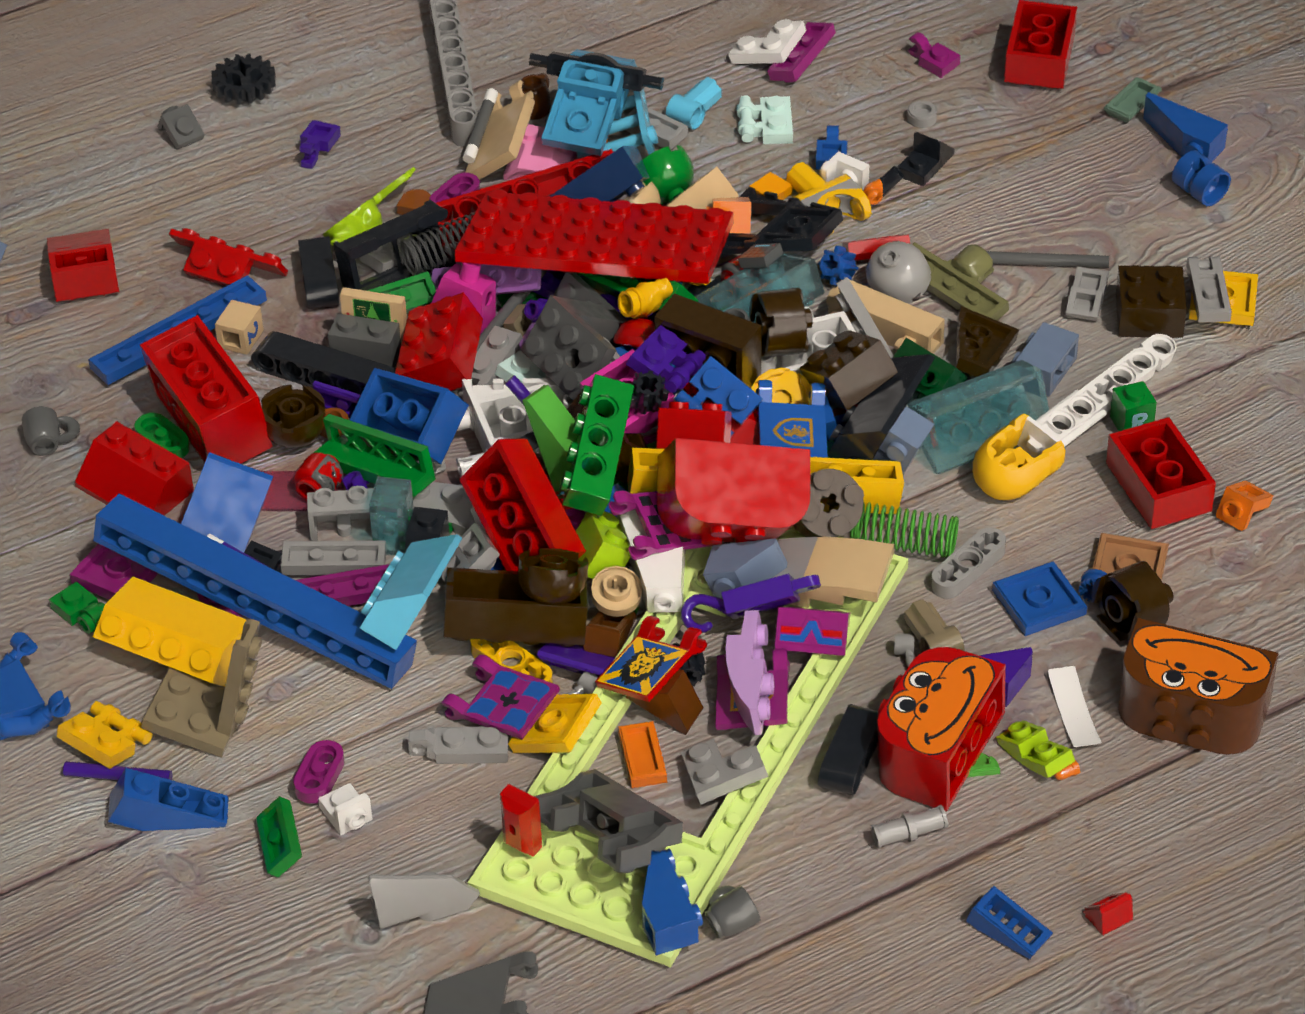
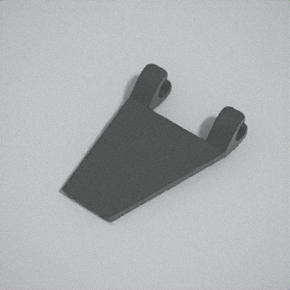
(482, 988)

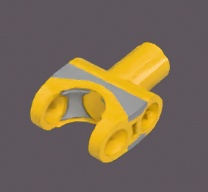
(837, 193)

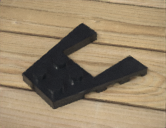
(794, 226)

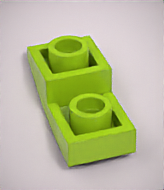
(1032, 748)

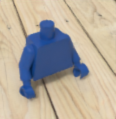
(20, 703)

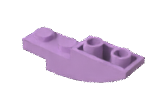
(749, 672)

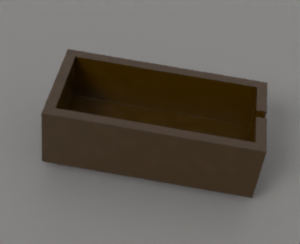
(497, 610)

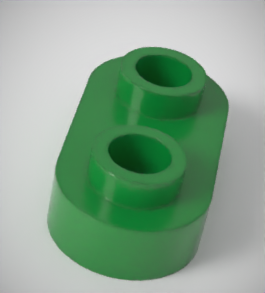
(163, 432)

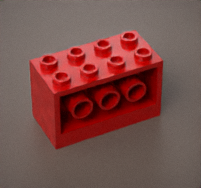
(206, 392)

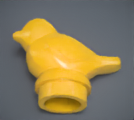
(644, 298)

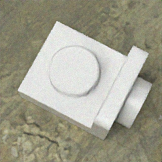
(843, 164)
(346, 808)

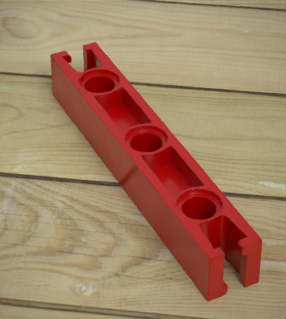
(540, 182)

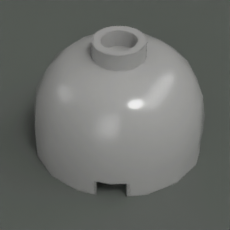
(898, 271)

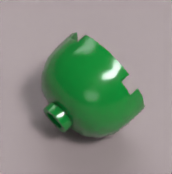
(669, 172)

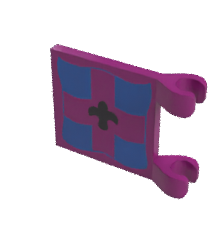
(506, 701)

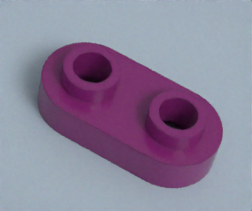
(455, 186)
(314, 776)

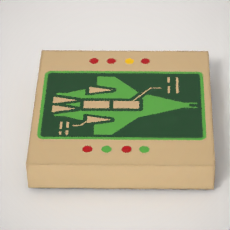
(374, 306)

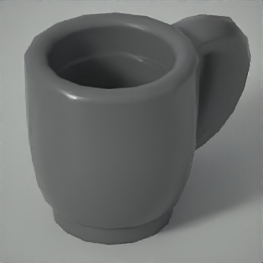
(43, 431)
(731, 911)

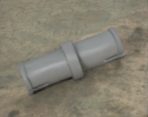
(909, 826)

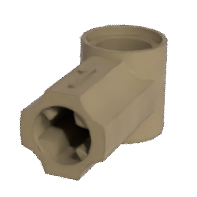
(931, 628)

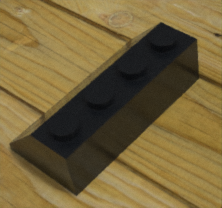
(878, 411)

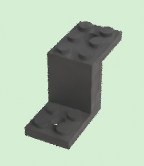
(573, 323)

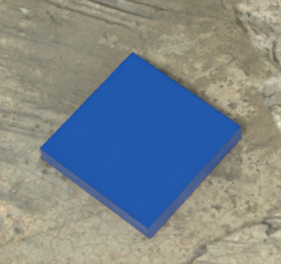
(1039, 598)

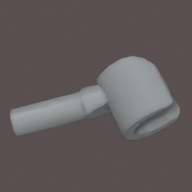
(904, 646)
(585, 684)

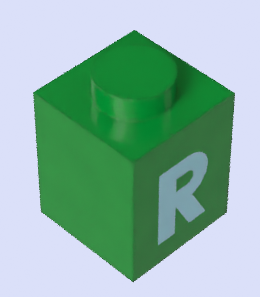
(1132, 406)

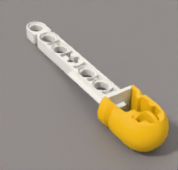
(1012, 472)

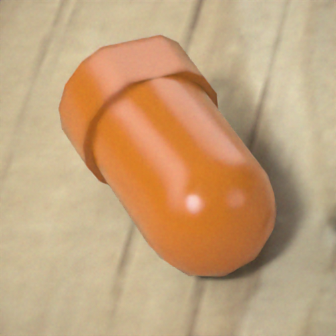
(1071, 770)

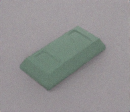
(1131, 99)

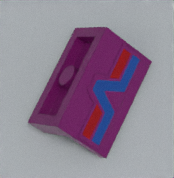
(812, 630)

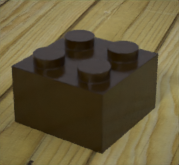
(1150, 301)
(849, 368)

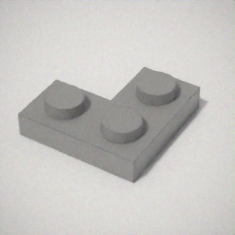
(719, 776)

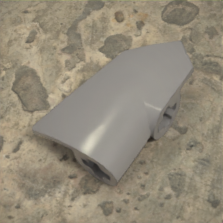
(420, 895)

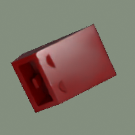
(82, 265)

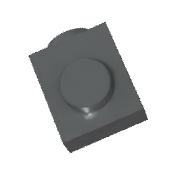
(180, 126)

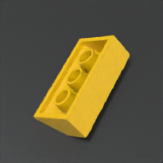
(171, 630)

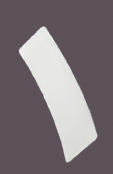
(1073, 706)

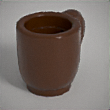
(540, 87)

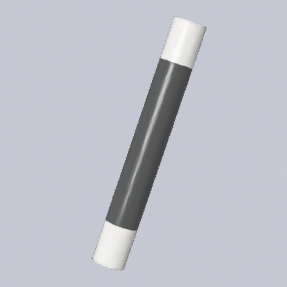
(480, 126)

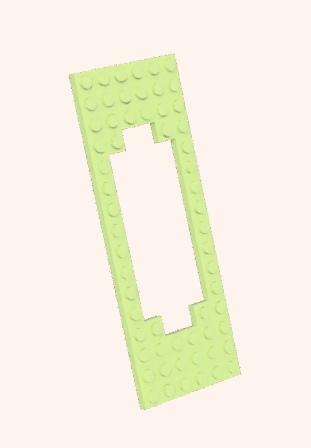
(584, 894)

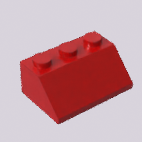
(136, 468)

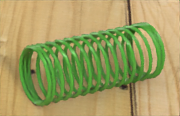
(951, 535)

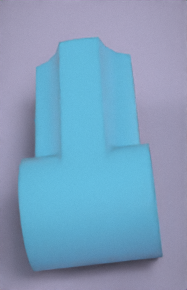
(692, 106)

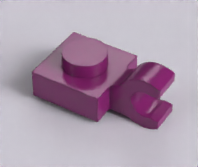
(933, 58)

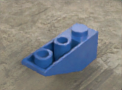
(163, 804)
(666, 910)

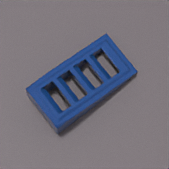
(1004, 907)

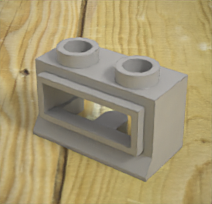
(337, 506)

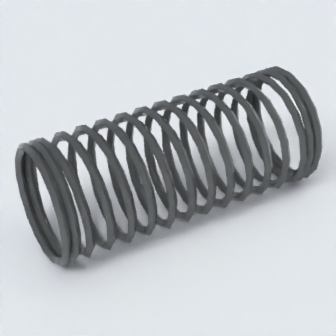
(406, 244)

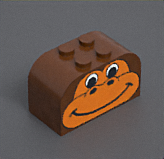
(1195, 688)

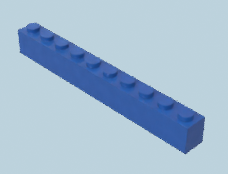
(250, 589)

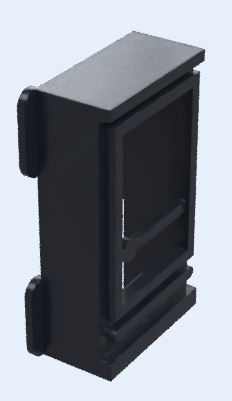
(370, 240)

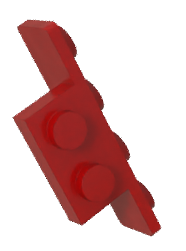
(220, 263)

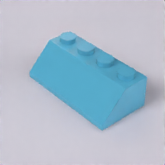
(406, 588)

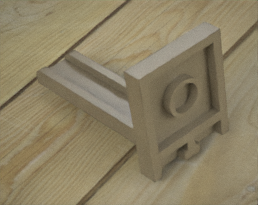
(200, 711)

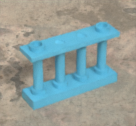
(647, 132)

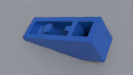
(1184, 127)

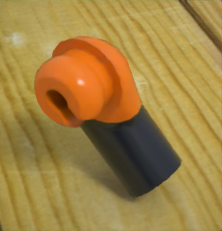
(879, 188)

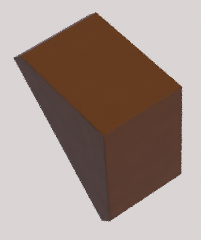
(674, 703)

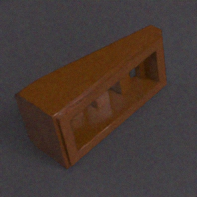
(608, 633)

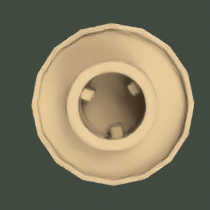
(616, 591)

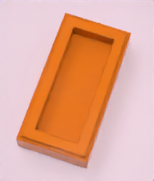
(642, 754)

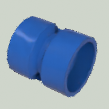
(1201, 178)

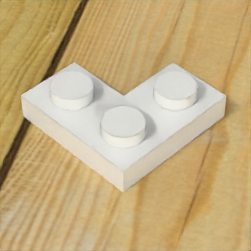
(768, 49)

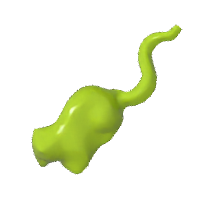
(366, 215)

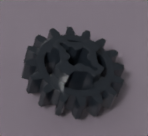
(243, 78)

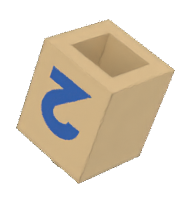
(239, 327)

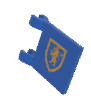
(793, 424)

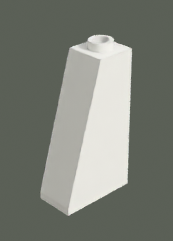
(659, 573)

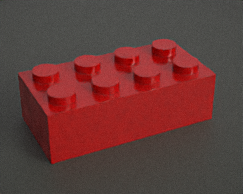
(518, 503)

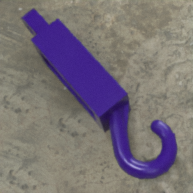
(755, 596)

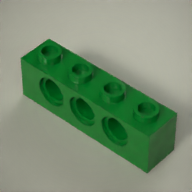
(594, 491)

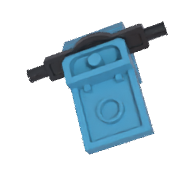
(588, 97)

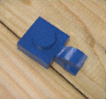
(828, 148)

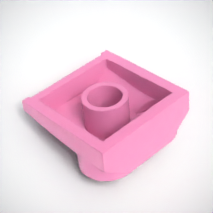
(535, 156)

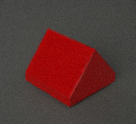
(1110, 912)

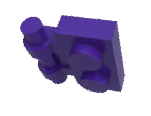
(661, 351)

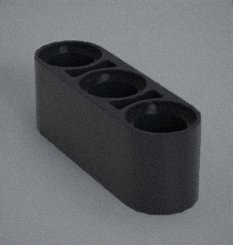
(318, 272)
(850, 751)

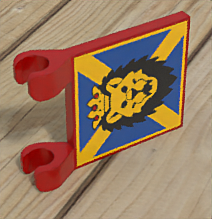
(648, 663)

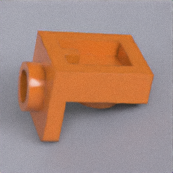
(1240, 502)

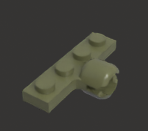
(960, 281)

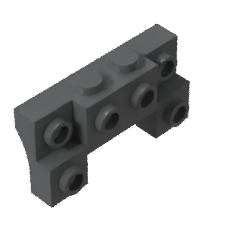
(620, 818)

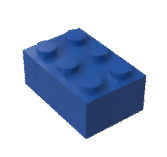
(411, 411)

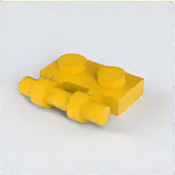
(97, 738)

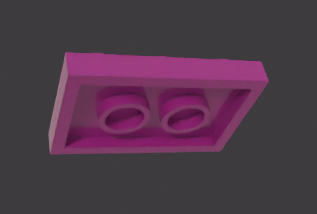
(108, 571)

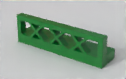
(377, 461)

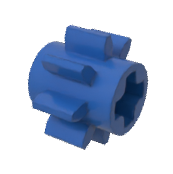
(837, 265)

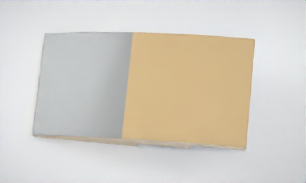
(843, 564)

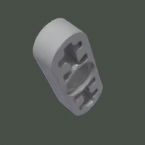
(964, 575)

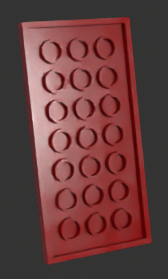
(596, 236)

